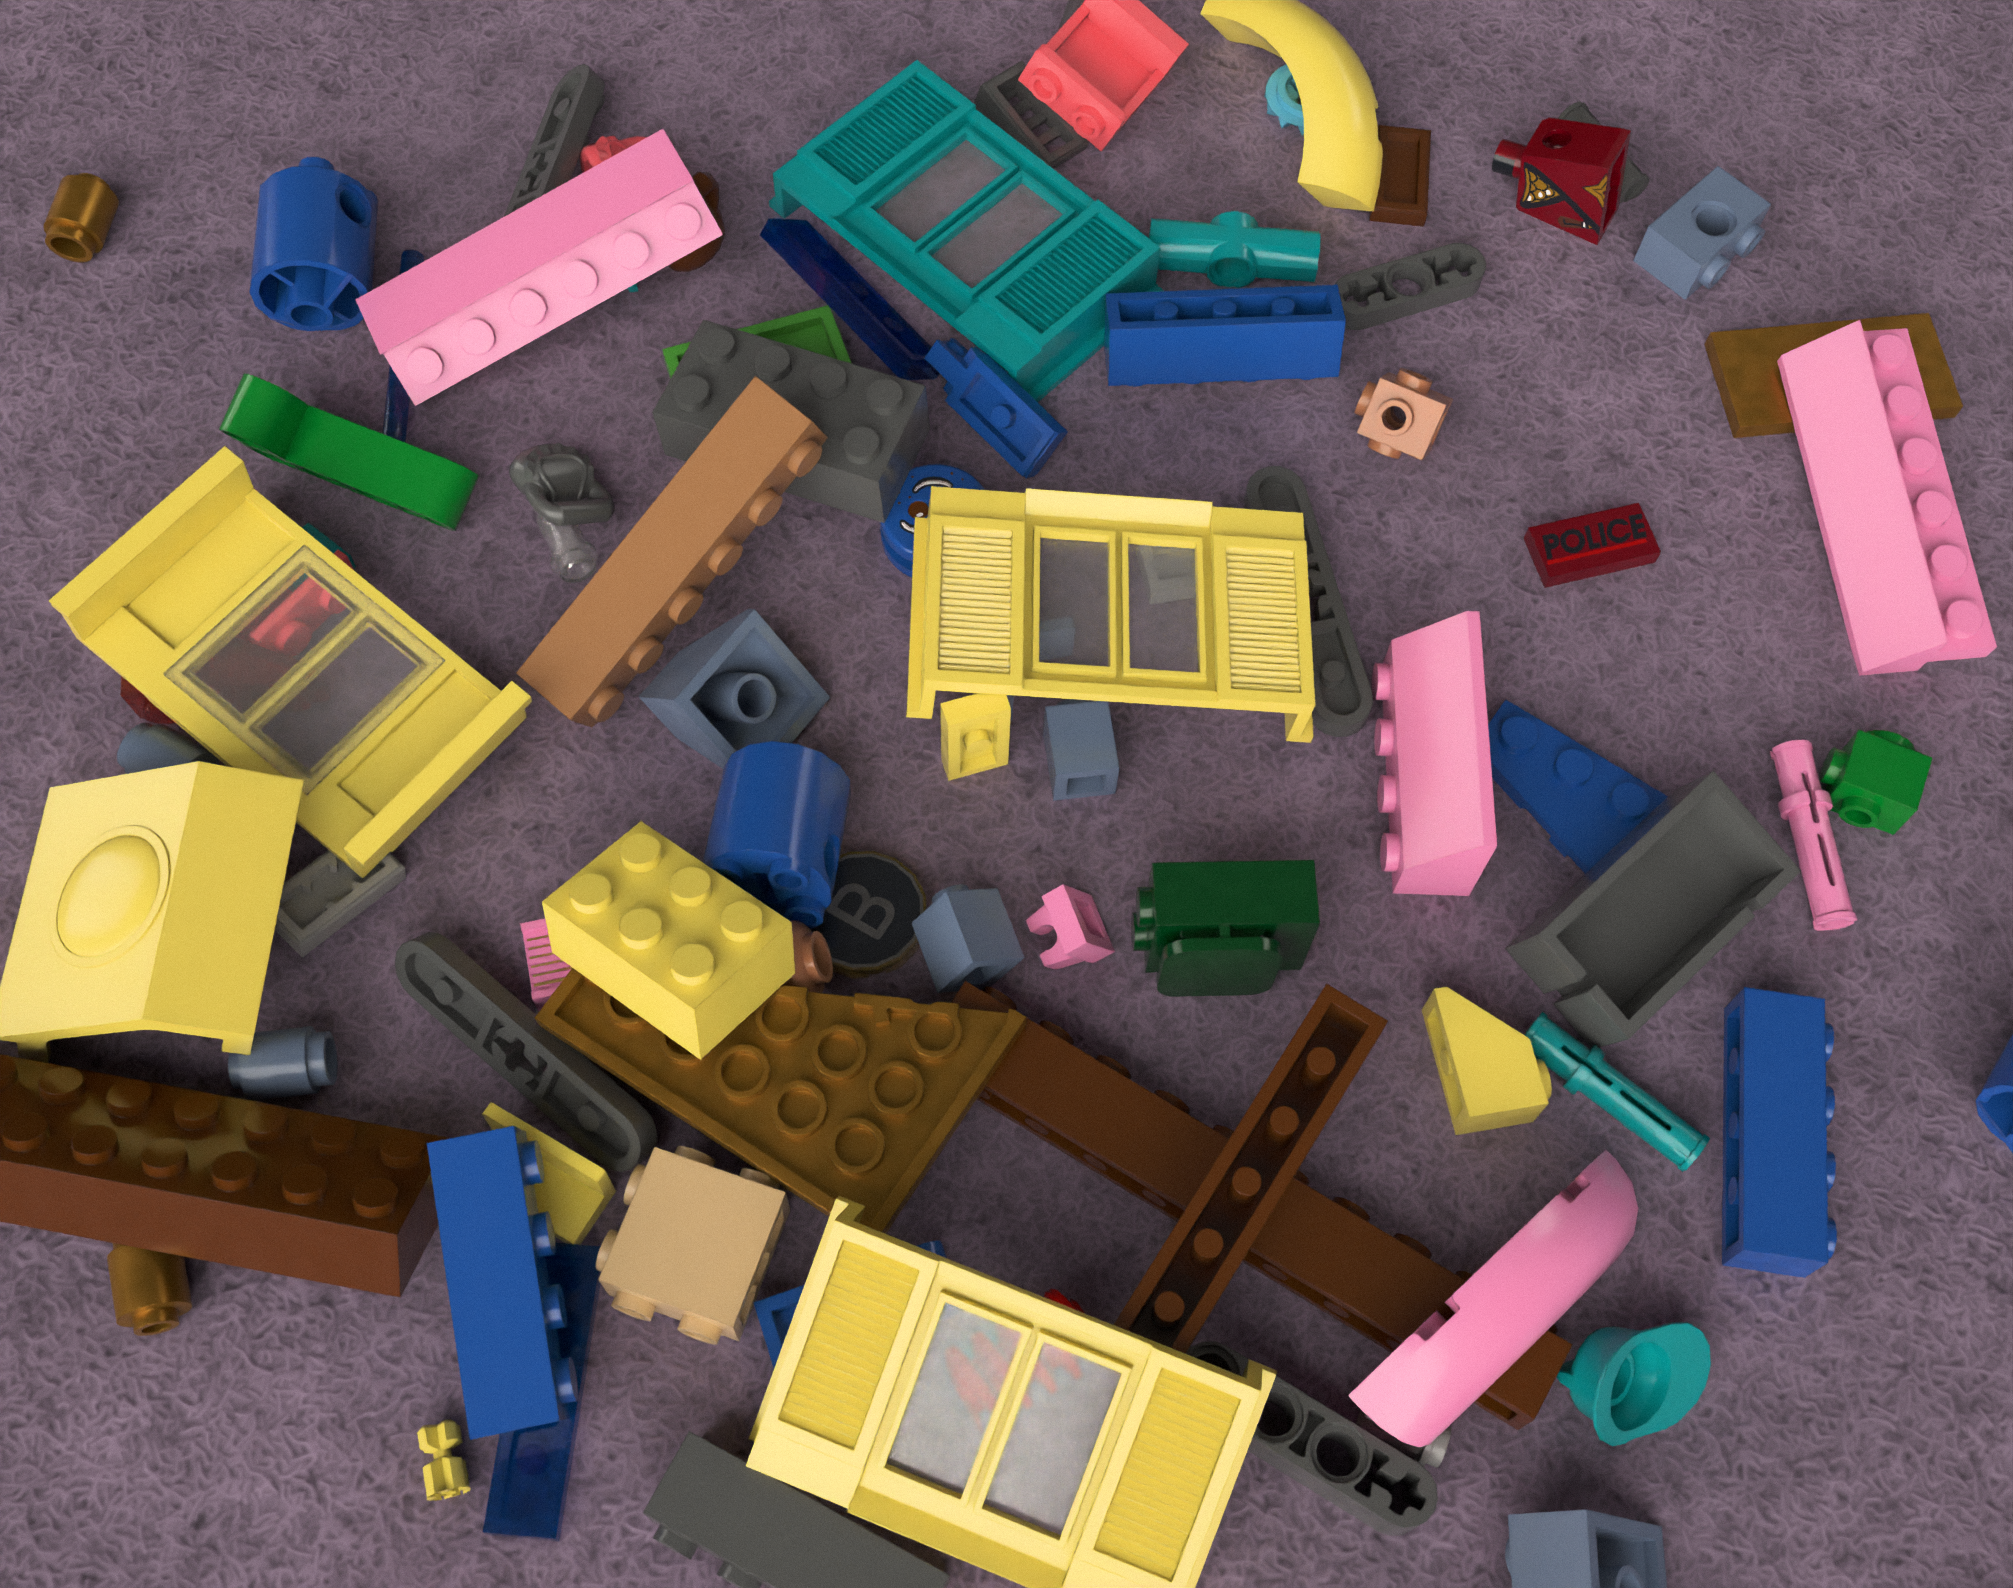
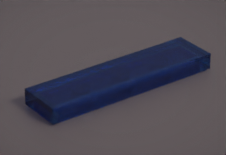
(850, 297)
(536, 1461)

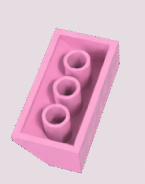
(1435, 759)

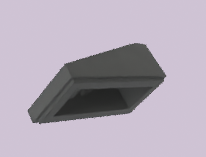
(994, 104)

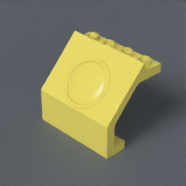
(150, 907)

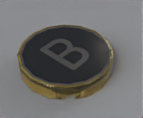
(872, 914)

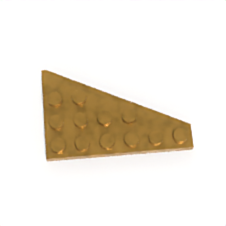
(810, 1084)

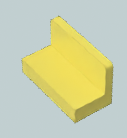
(974, 734)
(573, 1186)

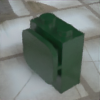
(1225, 924)

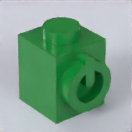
(1877, 777)

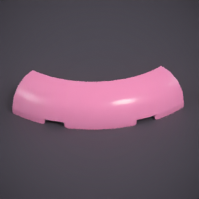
(1503, 1307)

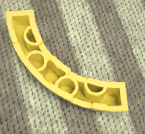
(1336, 95)

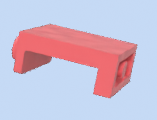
(1103, 66)

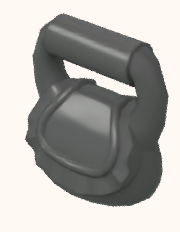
(557, 481)

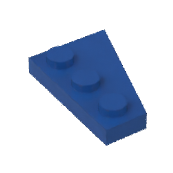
(1565, 786)

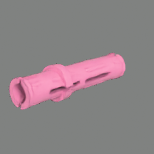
(1807, 811)

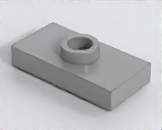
(330, 896)

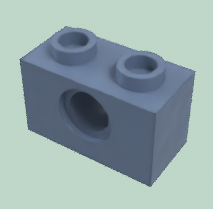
(1702, 233)

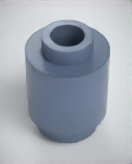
(158, 747)
(285, 1064)

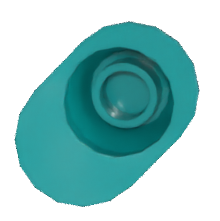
(1637, 1378)

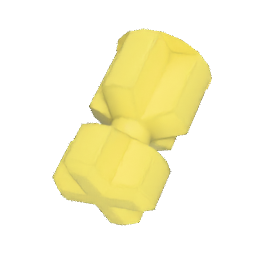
(446, 1473)

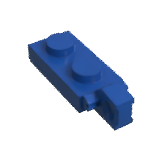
(996, 406)

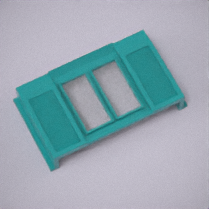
(971, 225)

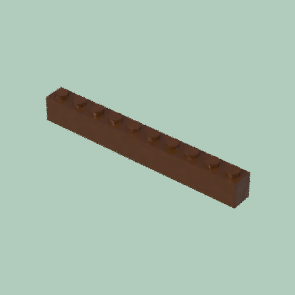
(1308, 1244)

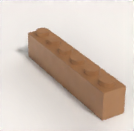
(673, 555)

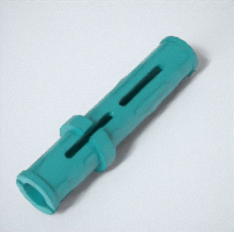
(1615, 1093)

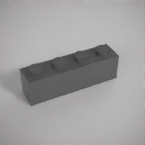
(771, 1530)

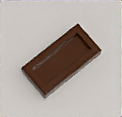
(1404, 176)

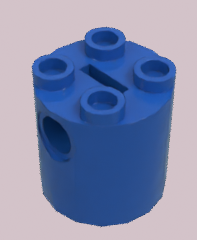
(313, 247)
(781, 827)

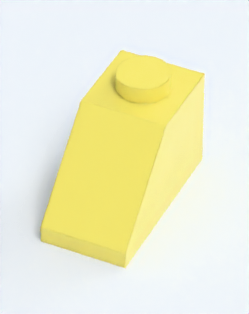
(1483, 1065)

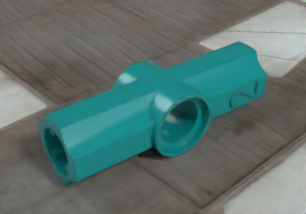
(1236, 249)

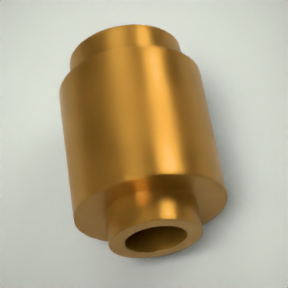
(80, 217)
(148, 1289)

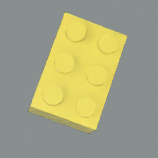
(670, 938)

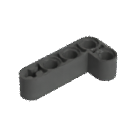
(1297, 1456)

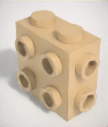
(693, 1243)

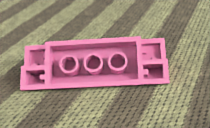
(538, 267)
(1884, 501)

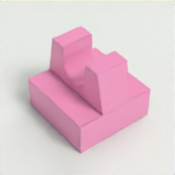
(1077, 926)

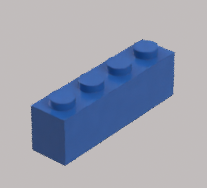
(1223, 335)
(1777, 1134)
(500, 1281)

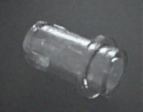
(571, 554)

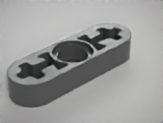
(1420, 268)

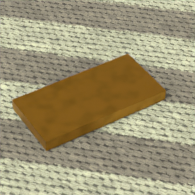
(1752, 383)

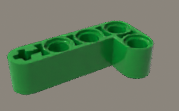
(347, 453)

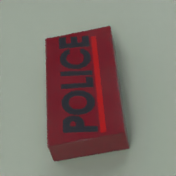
(1591, 545)

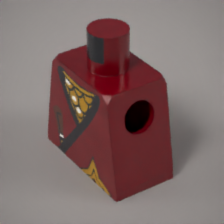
(1568, 174)

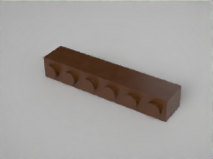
(1252, 1172)

